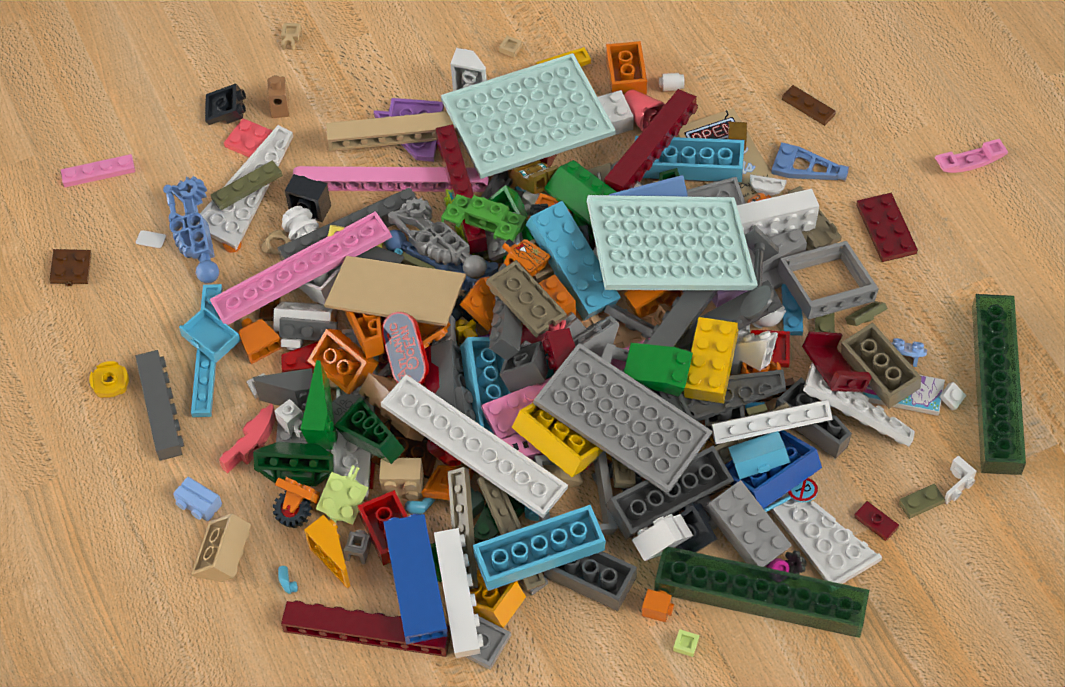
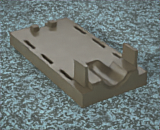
(823, 233)
(526, 298)

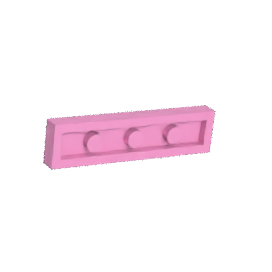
(97, 170)

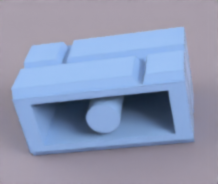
(197, 499)

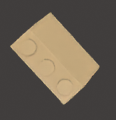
(221, 548)

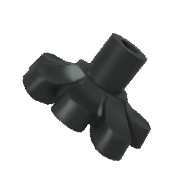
(796, 562)

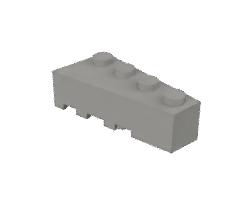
(788, 244)

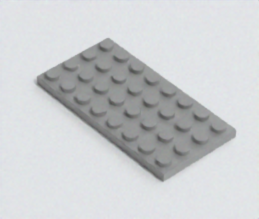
(623, 418)

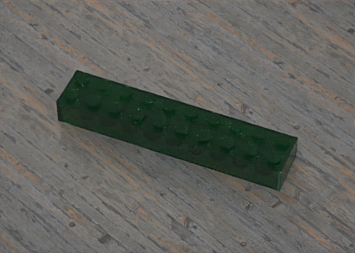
(998, 385)
(762, 591)

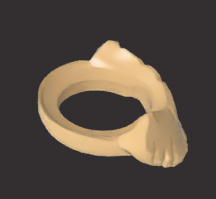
(277, 234)

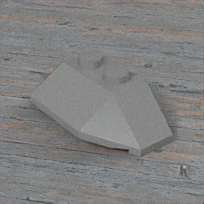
(598, 335)

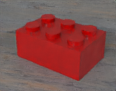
(373, 515)

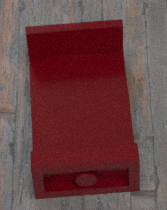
(830, 363)

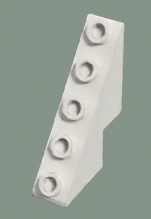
(754, 351)

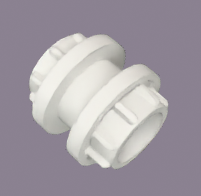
(298, 222)

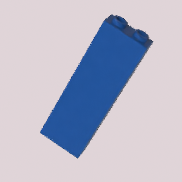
(415, 578)

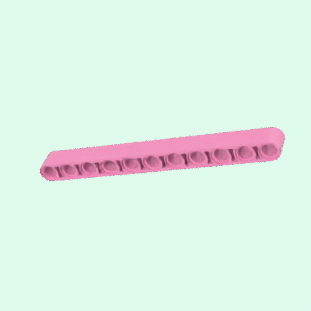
(387, 178)

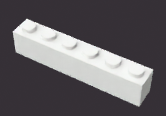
(457, 593)

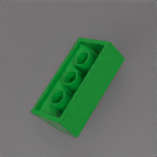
(573, 185)

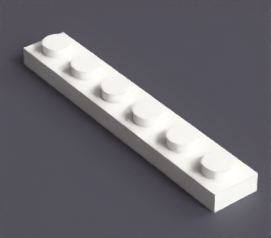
(771, 421)

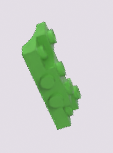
(485, 215)

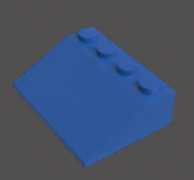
(777, 481)

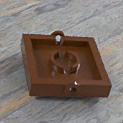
(70, 266)

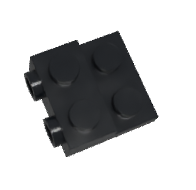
(225, 105)
(697, 522)

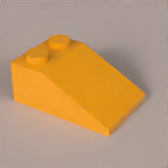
(325, 544)
(497, 604)

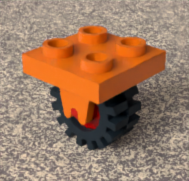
(294, 505)

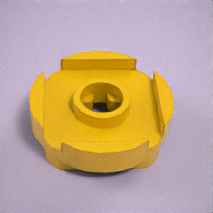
(112, 388)

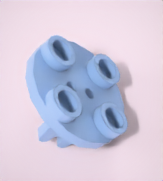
(915, 349)

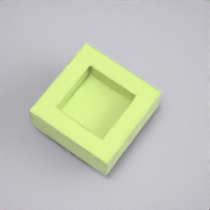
(686, 643)

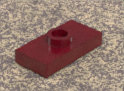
(876, 521)

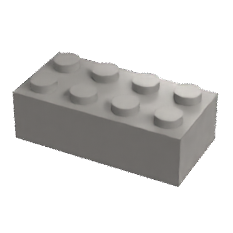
(747, 526)

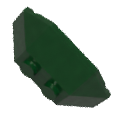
(298, 461)

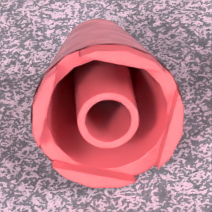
(643, 107)

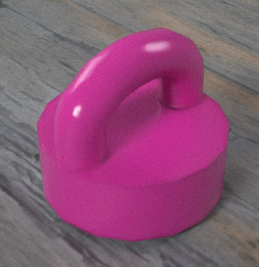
(778, 564)

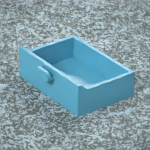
(209, 334)
(759, 454)

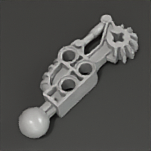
(436, 238)

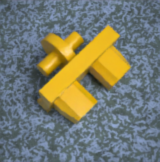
(465, 329)

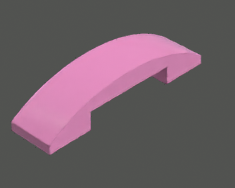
(972, 159)

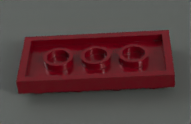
(886, 227)

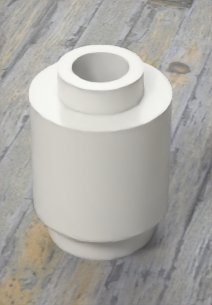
(671, 81)

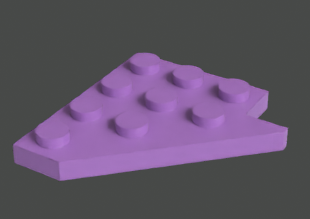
(399, 107)

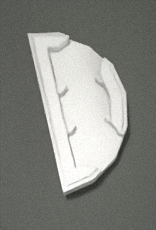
(767, 185)

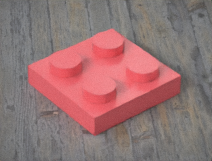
(246, 137)

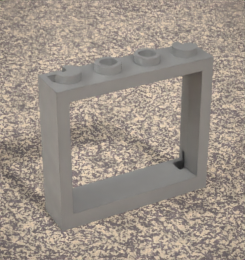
(834, 303)
(604, 490)

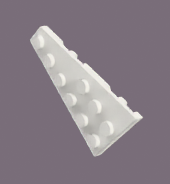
(857, 406)

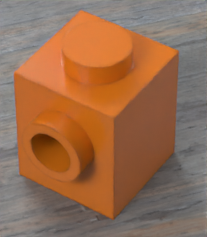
(657, 605)

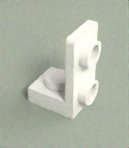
(962, 471)

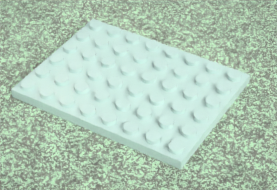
(527, 115)
(670, 243)

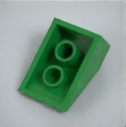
(659, 367)

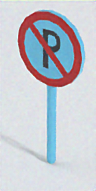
(804, 492)

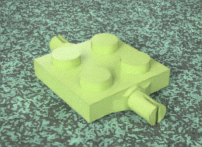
(342, 497)

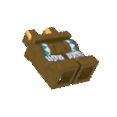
(532, 176)

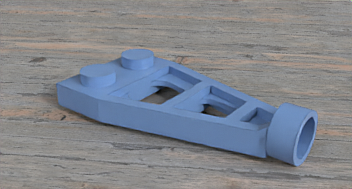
(786, 157)

